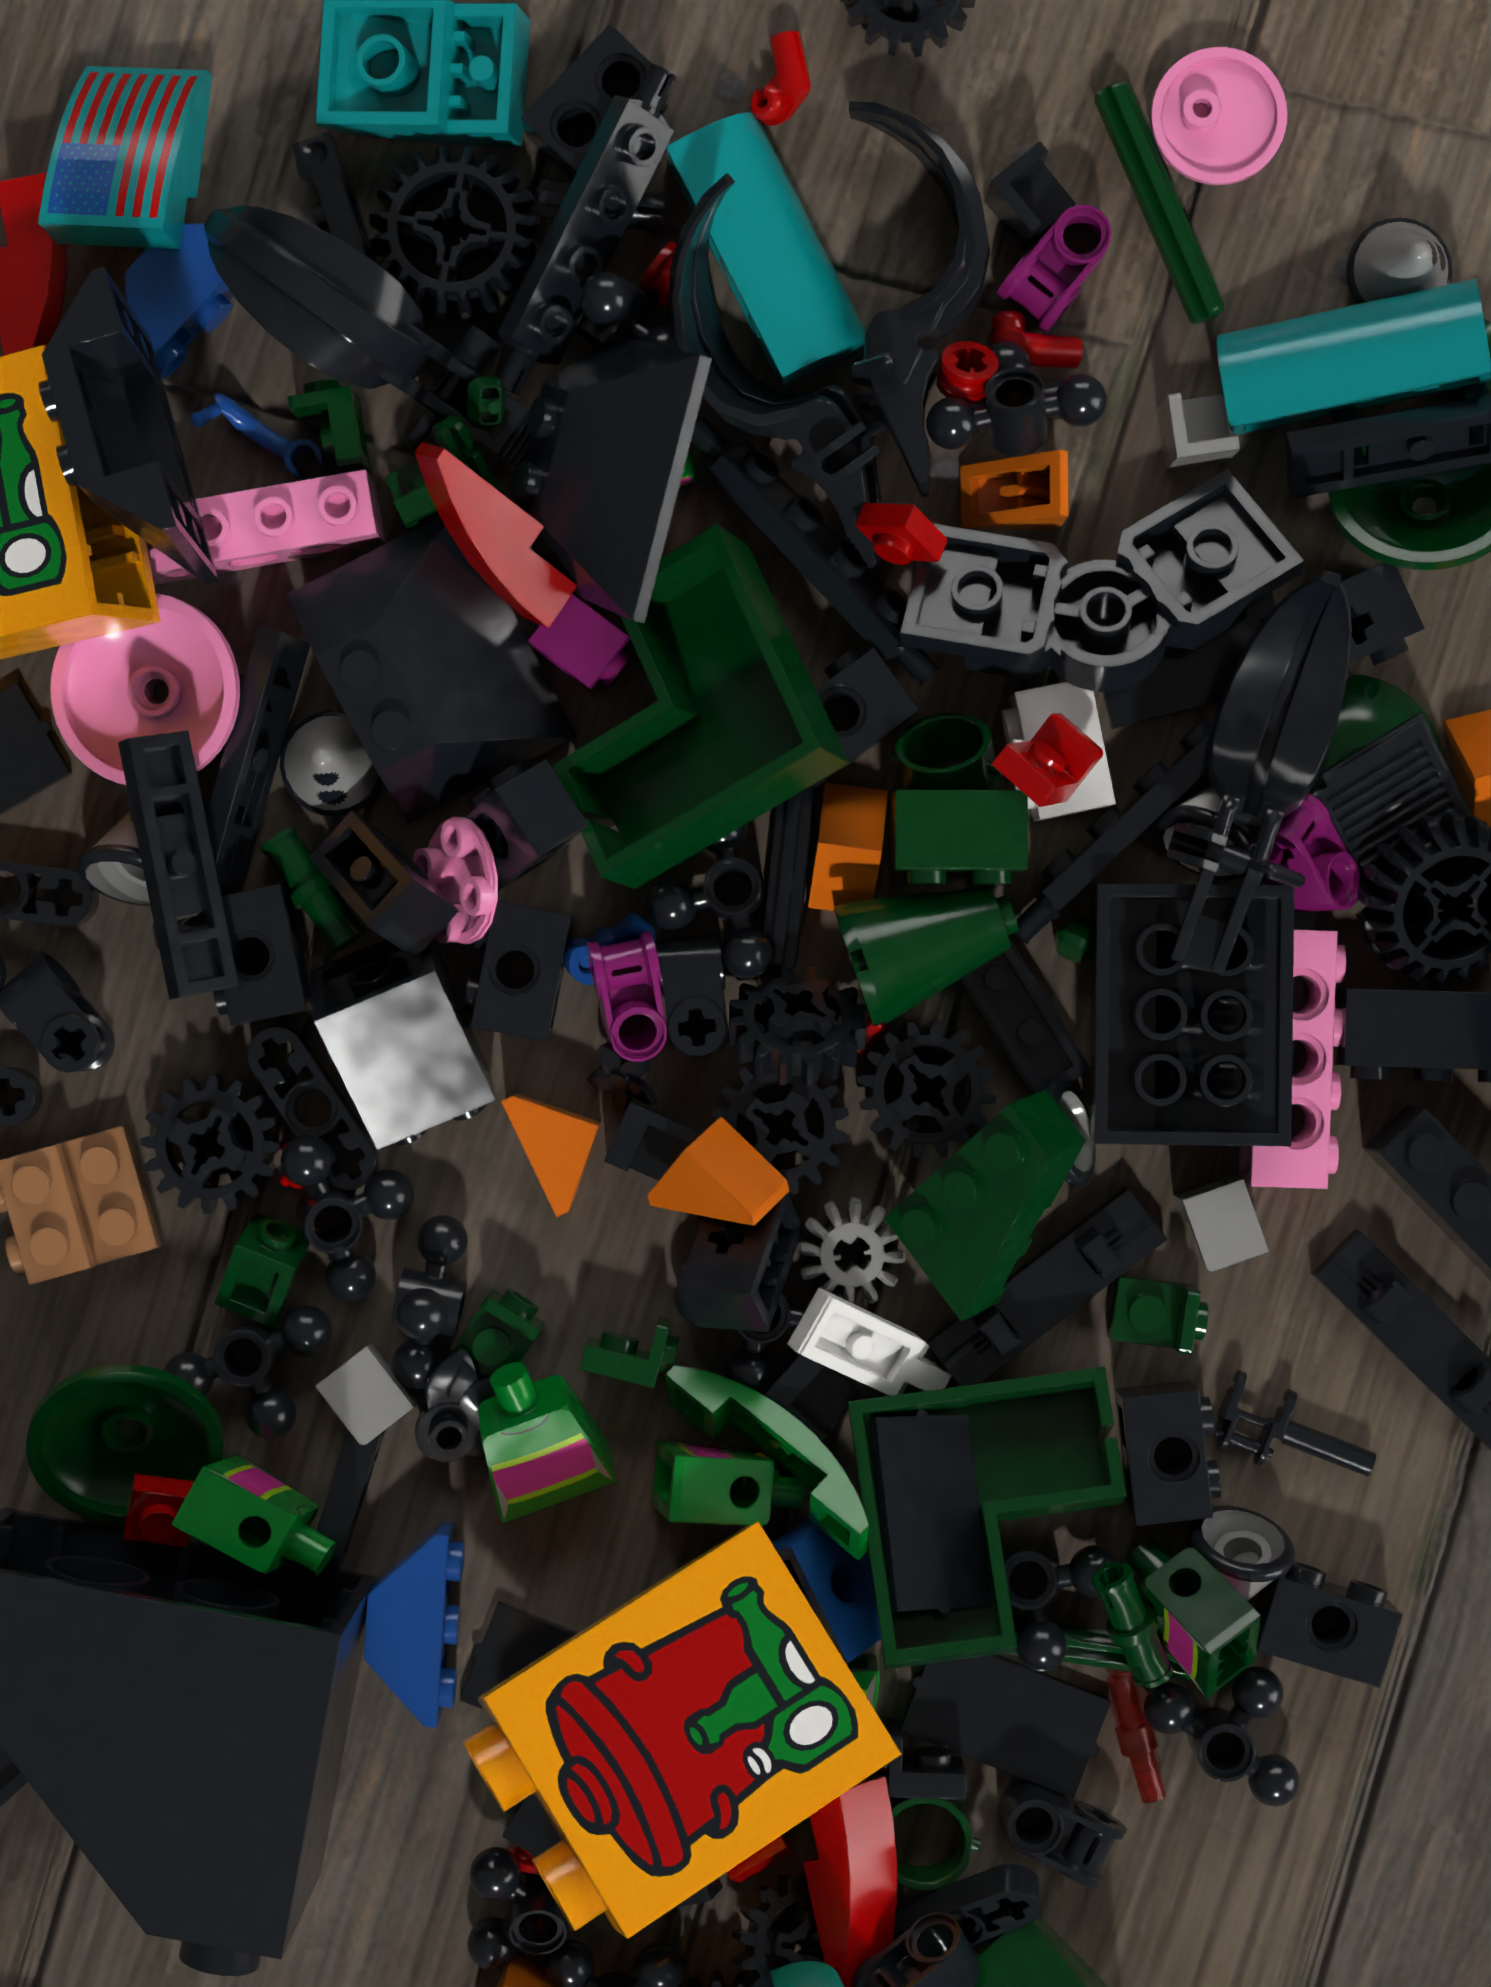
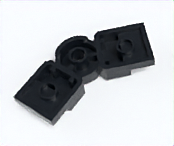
(1173, 584)

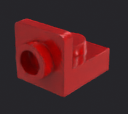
(1051, 762)

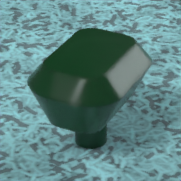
(486, 402)
(1074, 940)

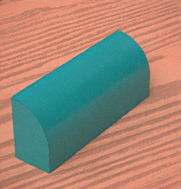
(768, 249)
(1354, 357)

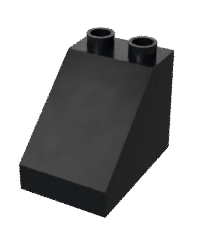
(180, 1723)

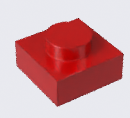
(901, 533)
(152, 1509)

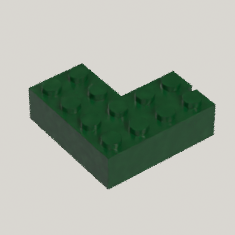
(729, 726)
(1031, 1459)

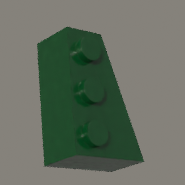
(985, 1201)

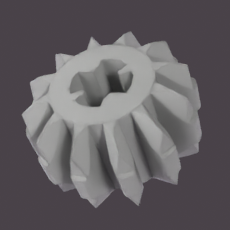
(848, 1230)

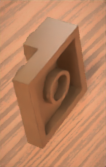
(76, 1205)

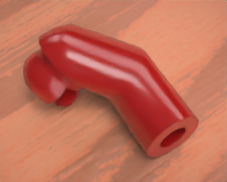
(789, 84)
(1043, 349)

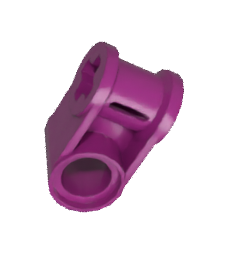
(1051, 274)
(1314, 848)
(629, 984)

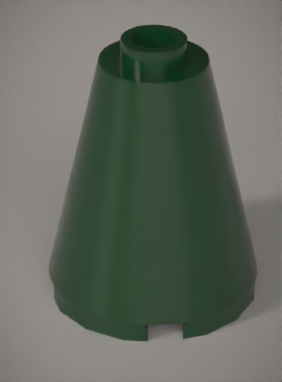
(921, 943)

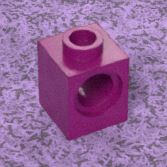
(584, 645)

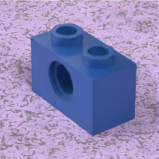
(850, 1610)

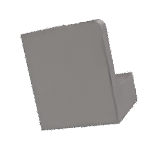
(1195, 431)
(1222, 1222)
(366, 1395)

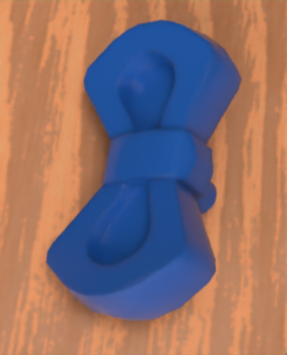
(576, 953)

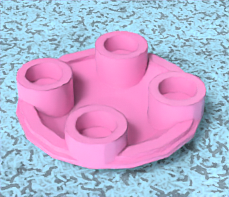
(466, 873)

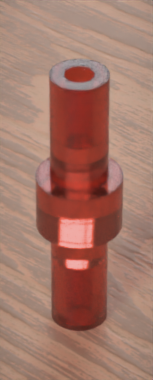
(1136, 1737)

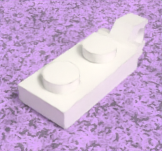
(864, 1346)

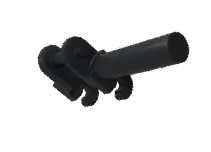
(1288, 1432)

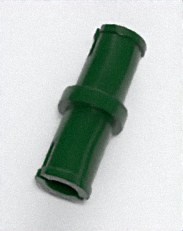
(313, 890)
(1132, 1624)

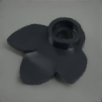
(452, 1401)

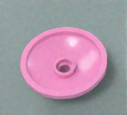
(108, 681)

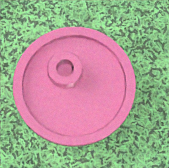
(1218, 116)

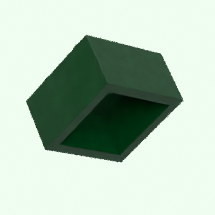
(958, 833)

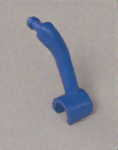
(258, 432)

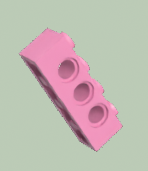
(284, 524)
(1315, 1087)

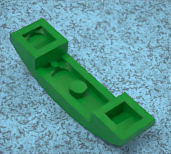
(716, 1402)

